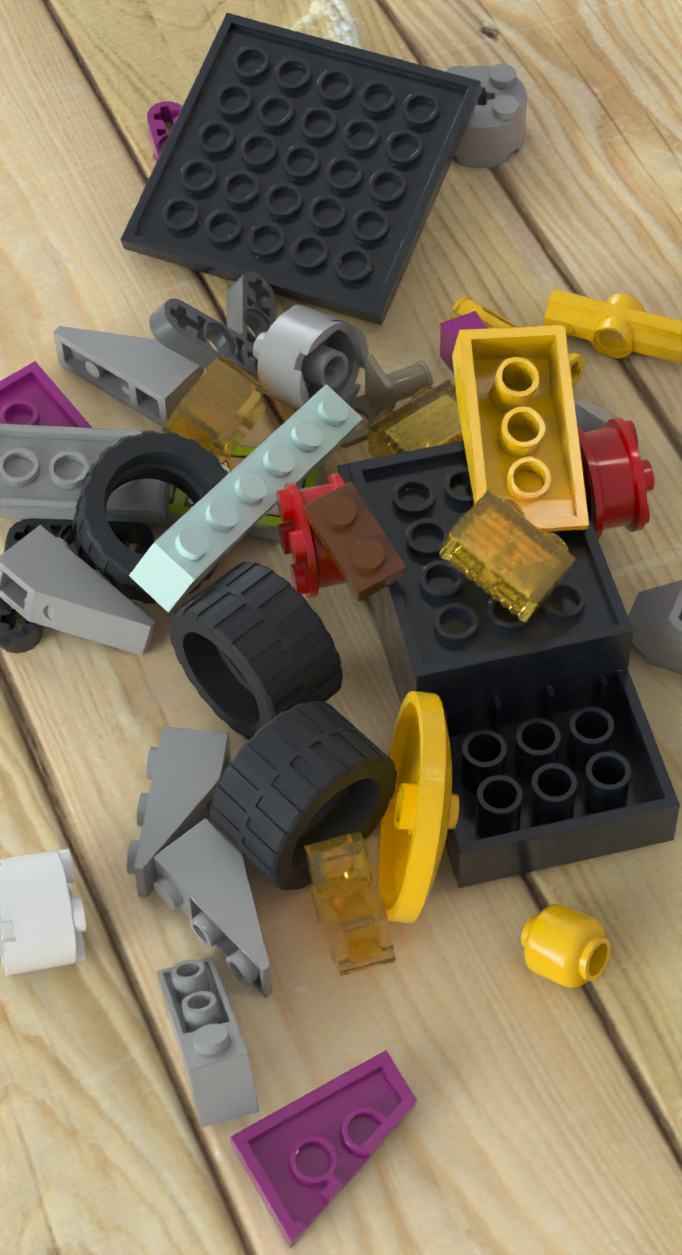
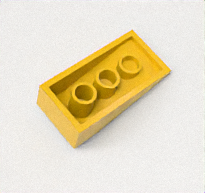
(522, 422)

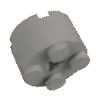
(498, 117)
(306, 353)

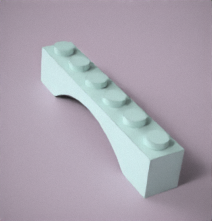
(243, 497)

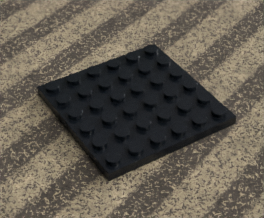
(303, 167)

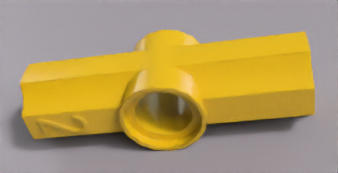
(616, 325)

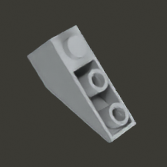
(64, 593)
(180, 795)
(211, 887)
(208, 1041)

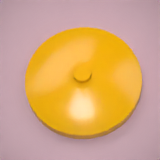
(421, 809)

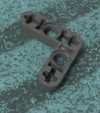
(188, 329)

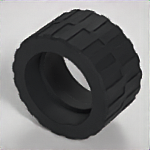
(137, 457)
(254, 648)
(299, 785)

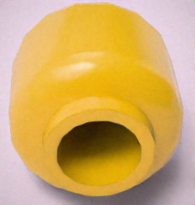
(565, 946)

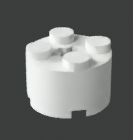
(38, 913)

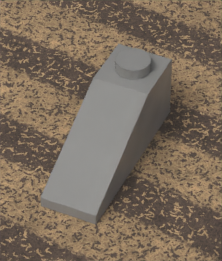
(129, 369)

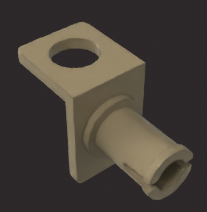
(384, 391)

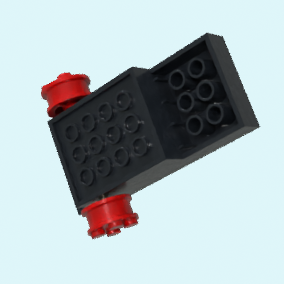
(535, 711)

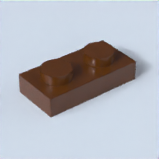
(354, 541)

